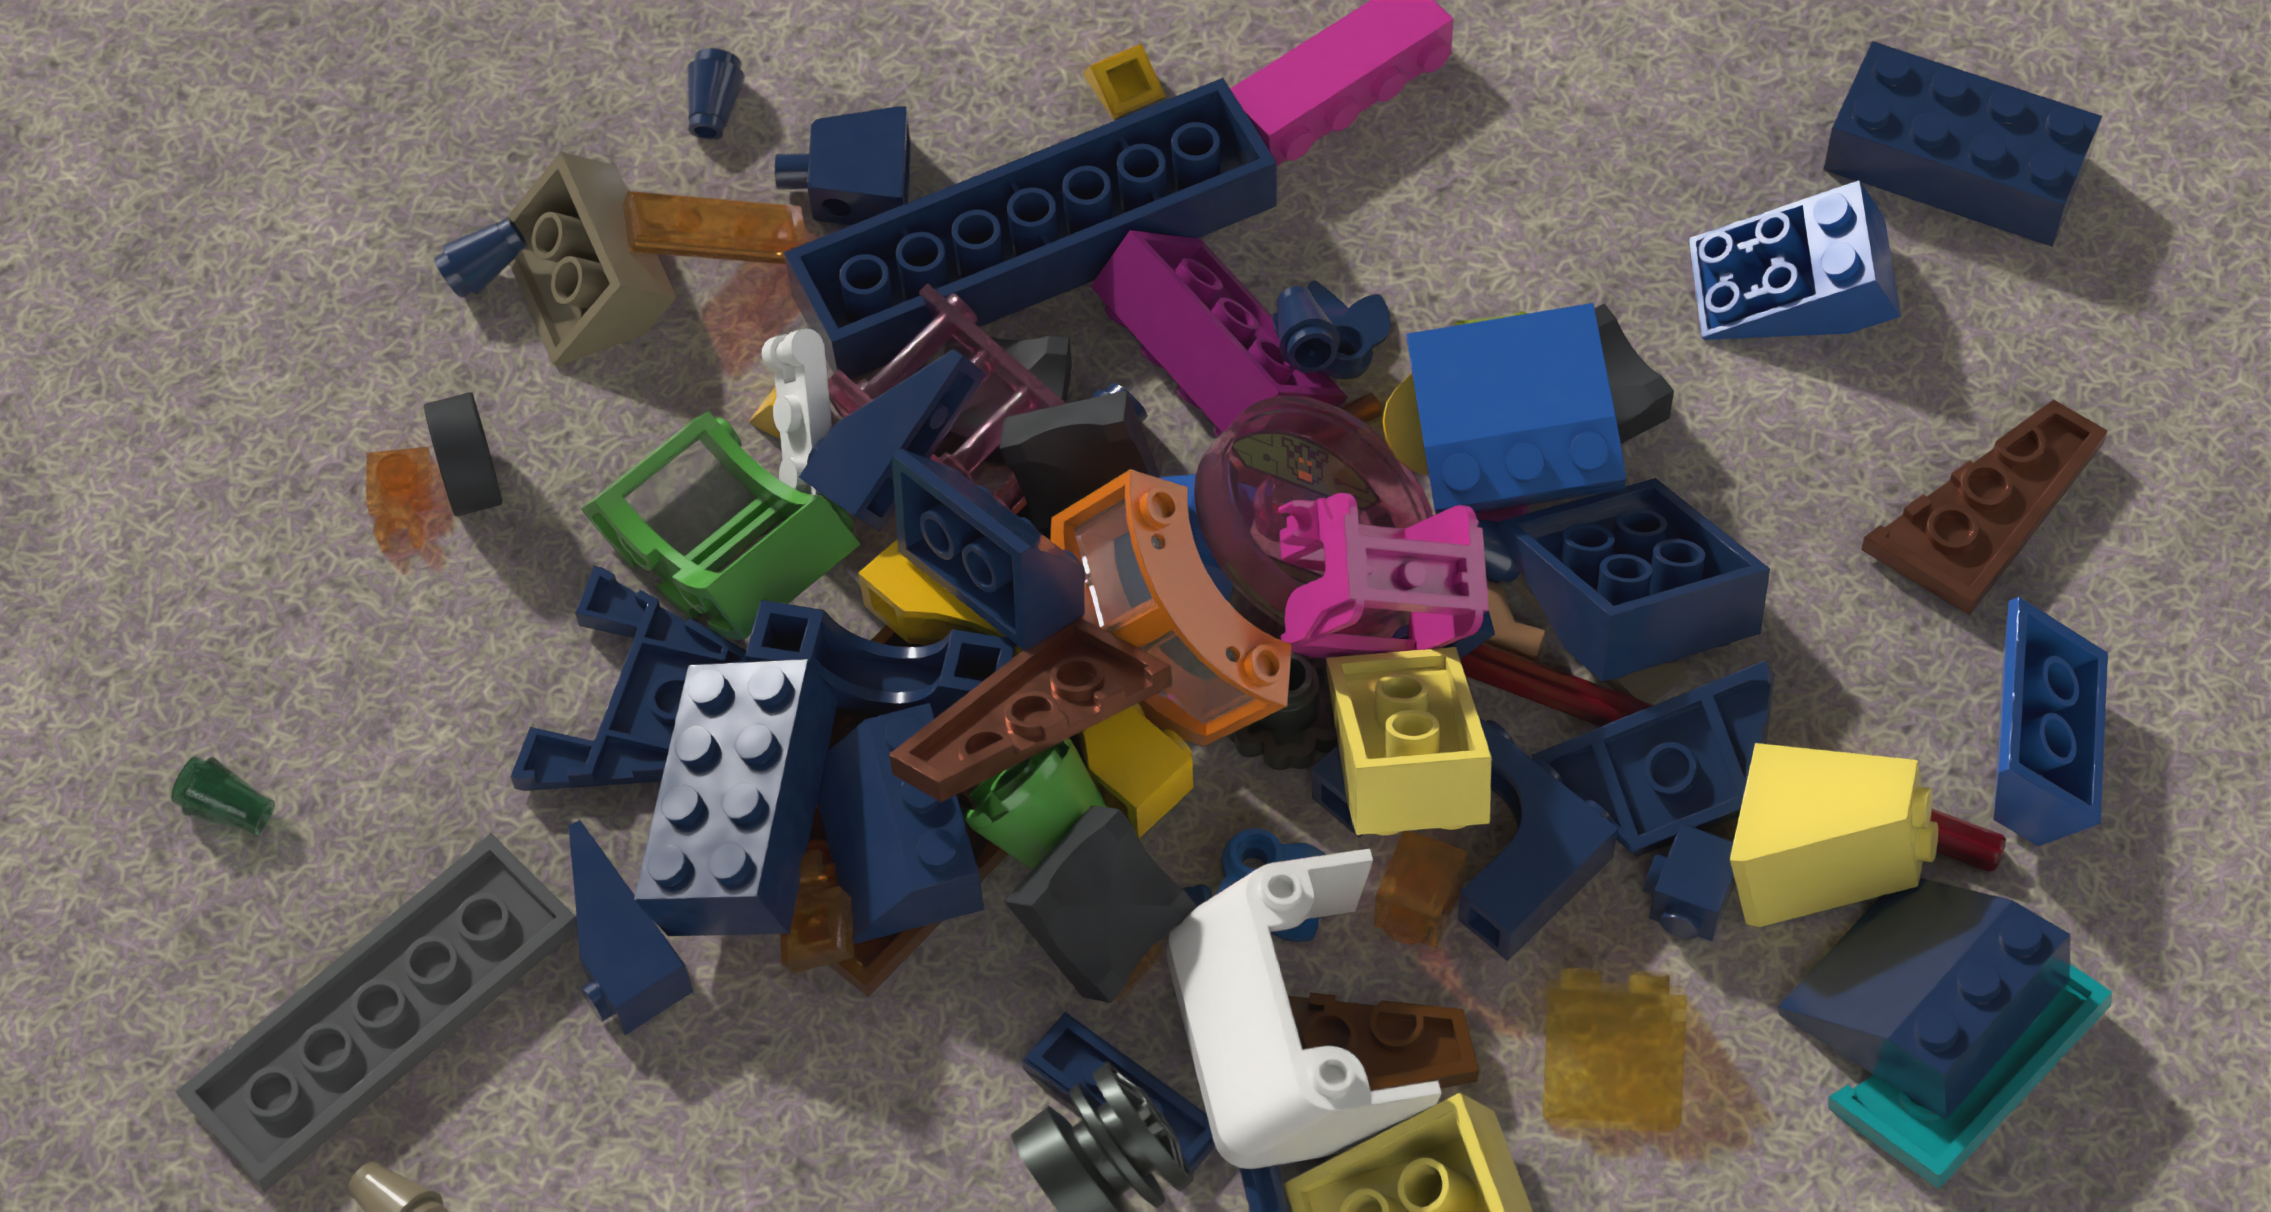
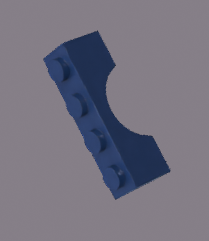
(873, 674)

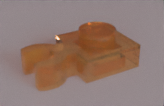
(397, 488)

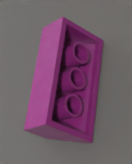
(1202, 326)

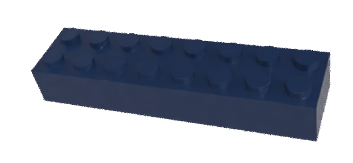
(1032, 225)

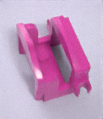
(1424, 569)

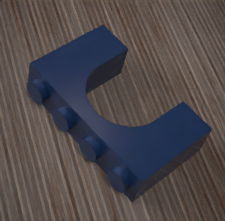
(1544, 866)

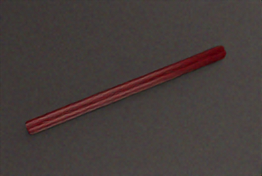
(1603, 705)

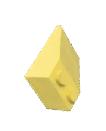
(1409, 741)
(1430, 1163)

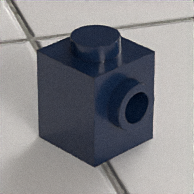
(1691, 884)

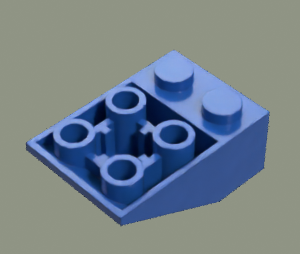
(1797, 270)

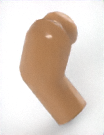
(1512, 635)

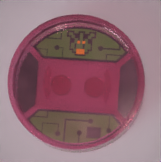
(1288, 453)

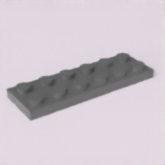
(377, 1011)

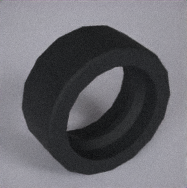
(463, 454)

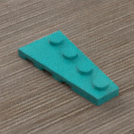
(1940, 1146)

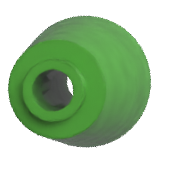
(1033, 803)

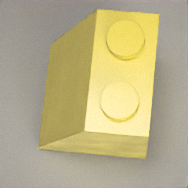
(1828, 831)

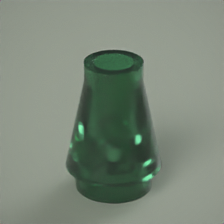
(220, 796)

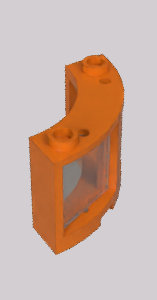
(1156, 594)

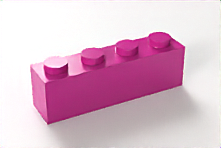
(1344, 72)

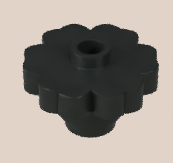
(1301, 728)

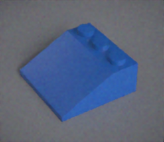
(1516, 410)

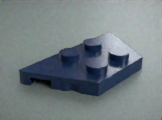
(1672, 760)

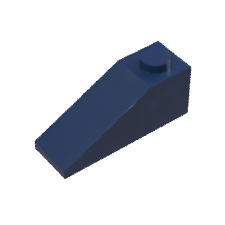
(915, 415)
(622, 950)

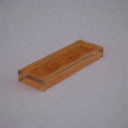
(712, 227)

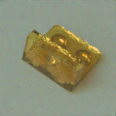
(1614, 1051)

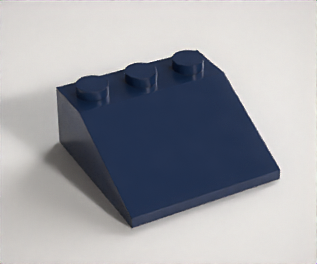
(1637, 578)
(1933, 988)

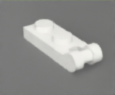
(801, 401)

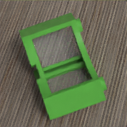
(719, 527)

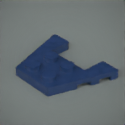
(645, 701)

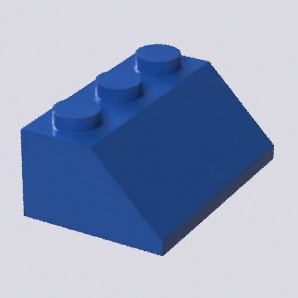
(2049, 728)

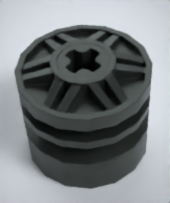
(1105, 1152)

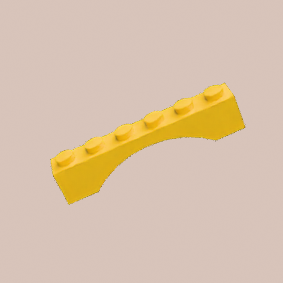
(1125, 754)

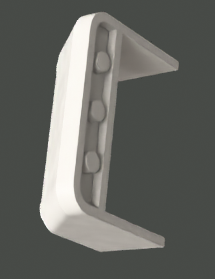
(1257, 1084)

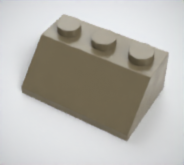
(578, 262)

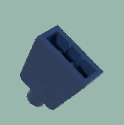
(853, 165)

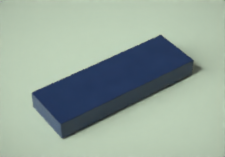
(1072, 1054)

